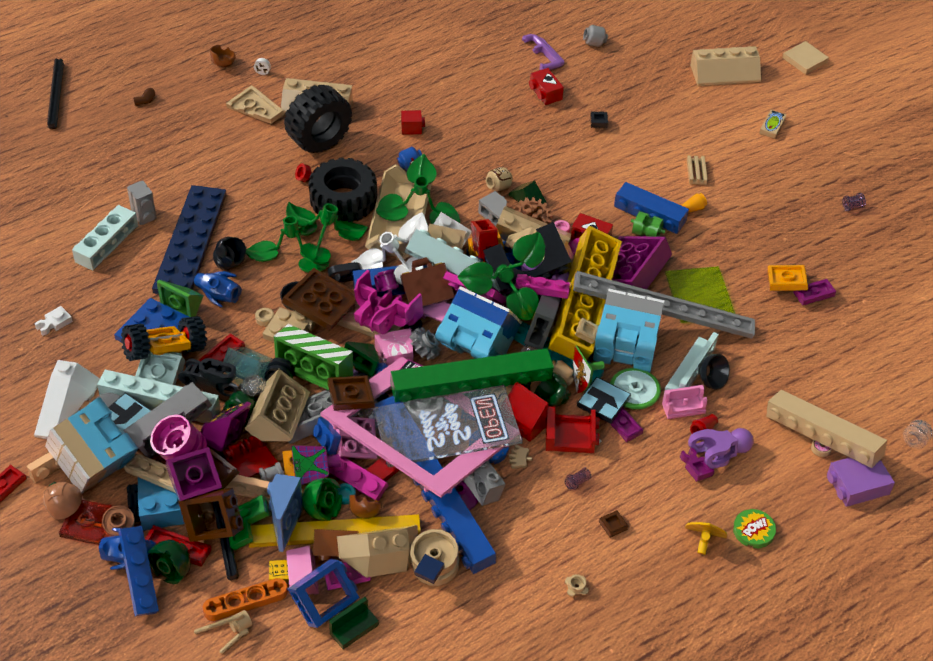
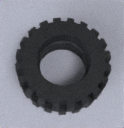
(319, 134)
(344, 174)

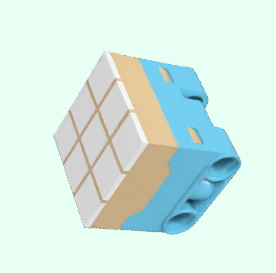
(90, 445)

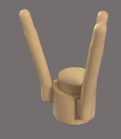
(238, 622)

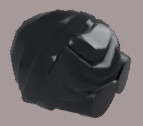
(229, 253)

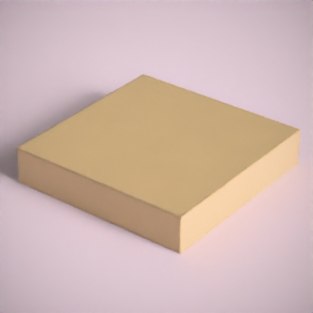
(805, 57)

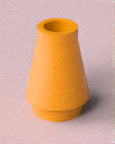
(695, 203)

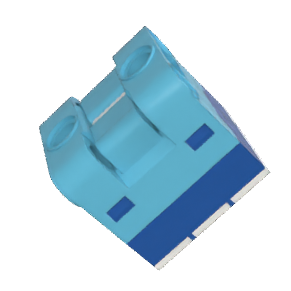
(477, 326)

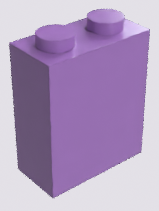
(858, 482)

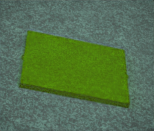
(700, 286)

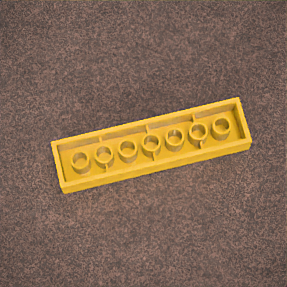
(595, 256)

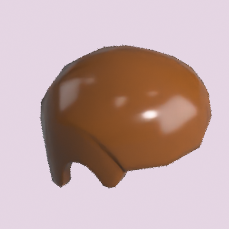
(222, 57)
(363, 508)

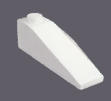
(66, 392)

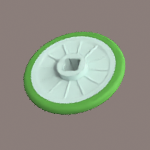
(641, 384)

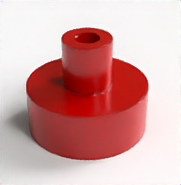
(303, 172)

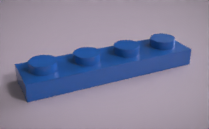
(138, 571)

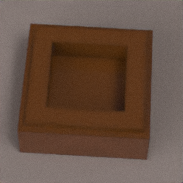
(613, 523)

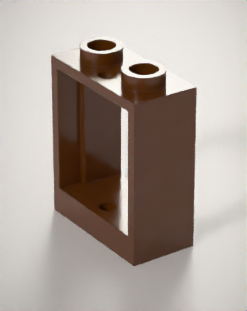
(195, 521)

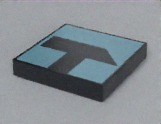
(604, 399)
(127, 411)

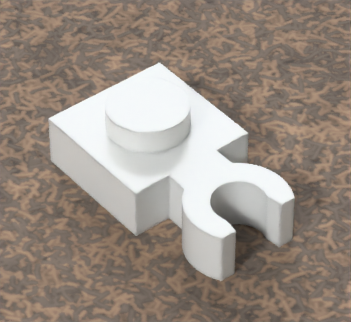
(55, 319)

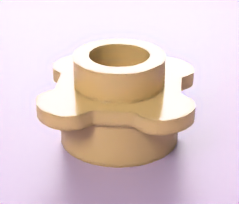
(576, 580)

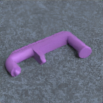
(546, 49)

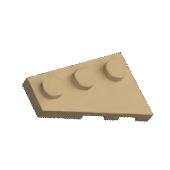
(255, 104)

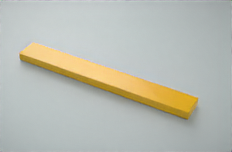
(304, 531)

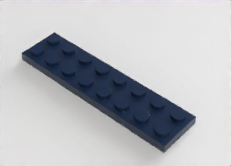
(191, 236)

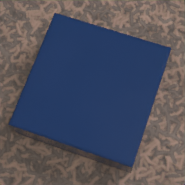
(429, 569)

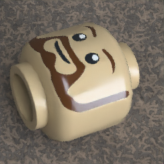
(499, 179)

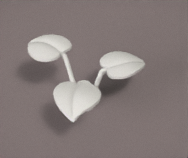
(374, 257)

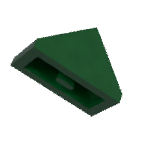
(528, 191)
(364, 357)

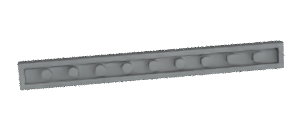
(672, 307)

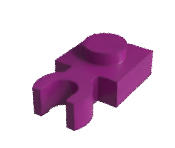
(695, 465)

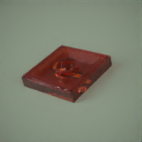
(85, 523)

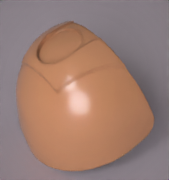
(62, 500)

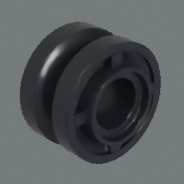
(282, 364)

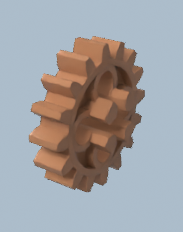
(543, 213)

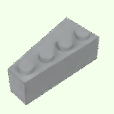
(187, 402)

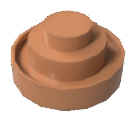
(117, 517)

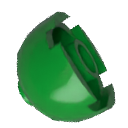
(322, 499)

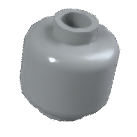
(595, 36)

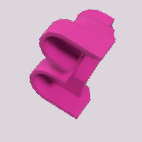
(374, 310)

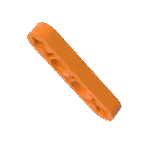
(244, 596)

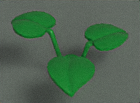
(421, 173)
(328, 216)
(267, 250)
(523, 303)

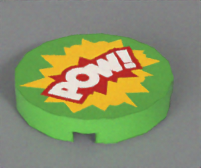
(754, 528)

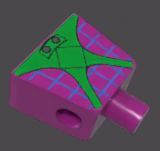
(312, 462)

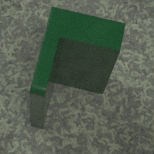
(352, 623)

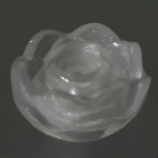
(253, 384)

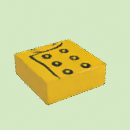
(278, 569)

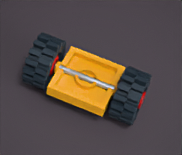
(139, 340)

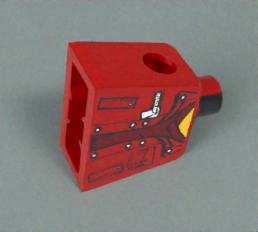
(483, 236)

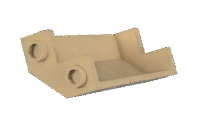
(395, 182)

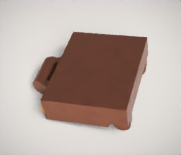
(427, 282)

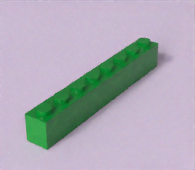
(471, 375)

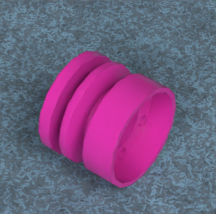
(176, 437)

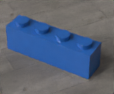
(634, 199)

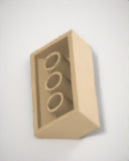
(726, 66)
(293, 87)
(514, 221)
(278, 409)

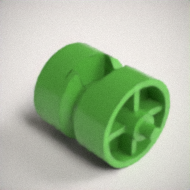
(647, 226)

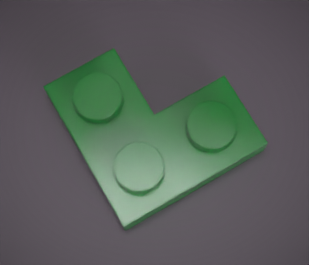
(250, 512)

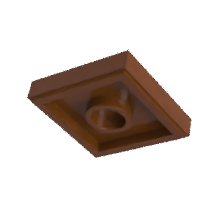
(351, 393)

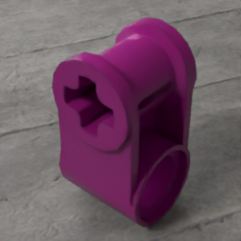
(385, 280)

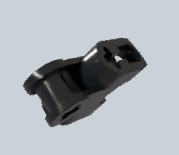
(210, 377)

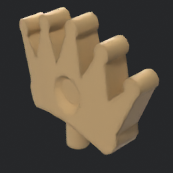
(519, 457)

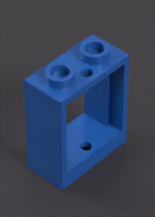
(304, 602)

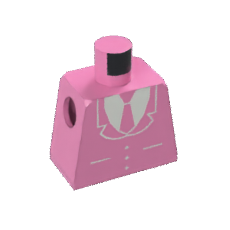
(394, 345)

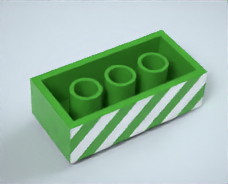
(313, 356)

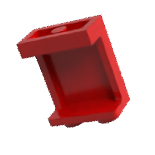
(571, 432)

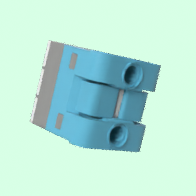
(628, 329)

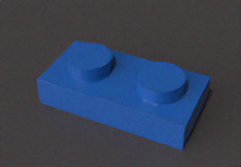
(327, 436)

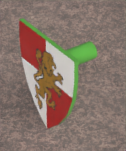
(583, 371)

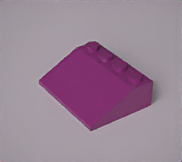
(640, 260)

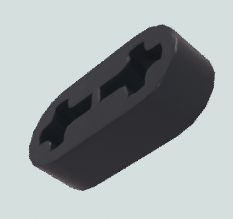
(344, 272)

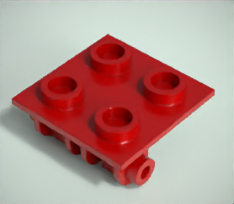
(249, 456)

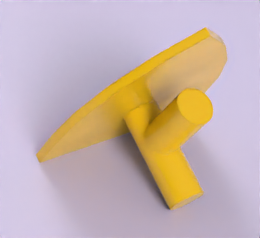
(707, 529)

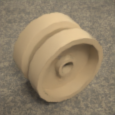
(439, 546)

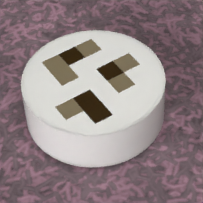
(262, 66)

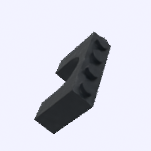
(554, 262)

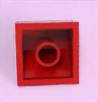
(528, 410)

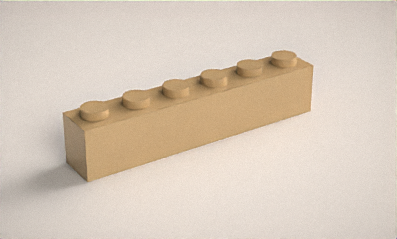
(826, 428)

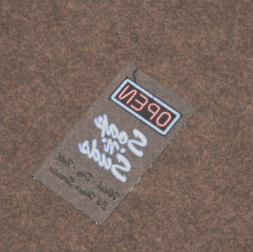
(449, 424)

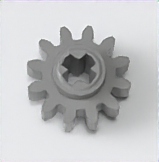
(425, 343)

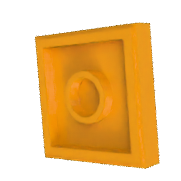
(787, 277)

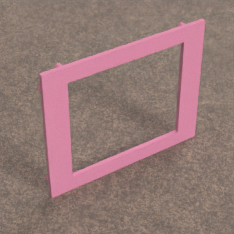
(441, 482)

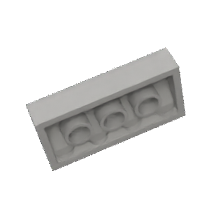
(314, 406)

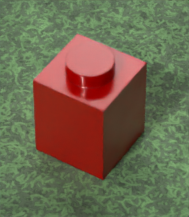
(412, 122)

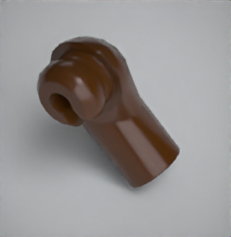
(146, 97)

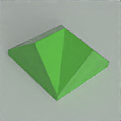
(179, 298)

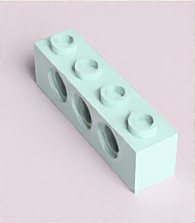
(105, 237)

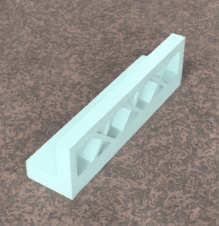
(690, 366)

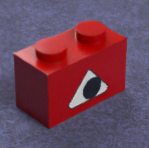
(546, 86)
(583, 221)

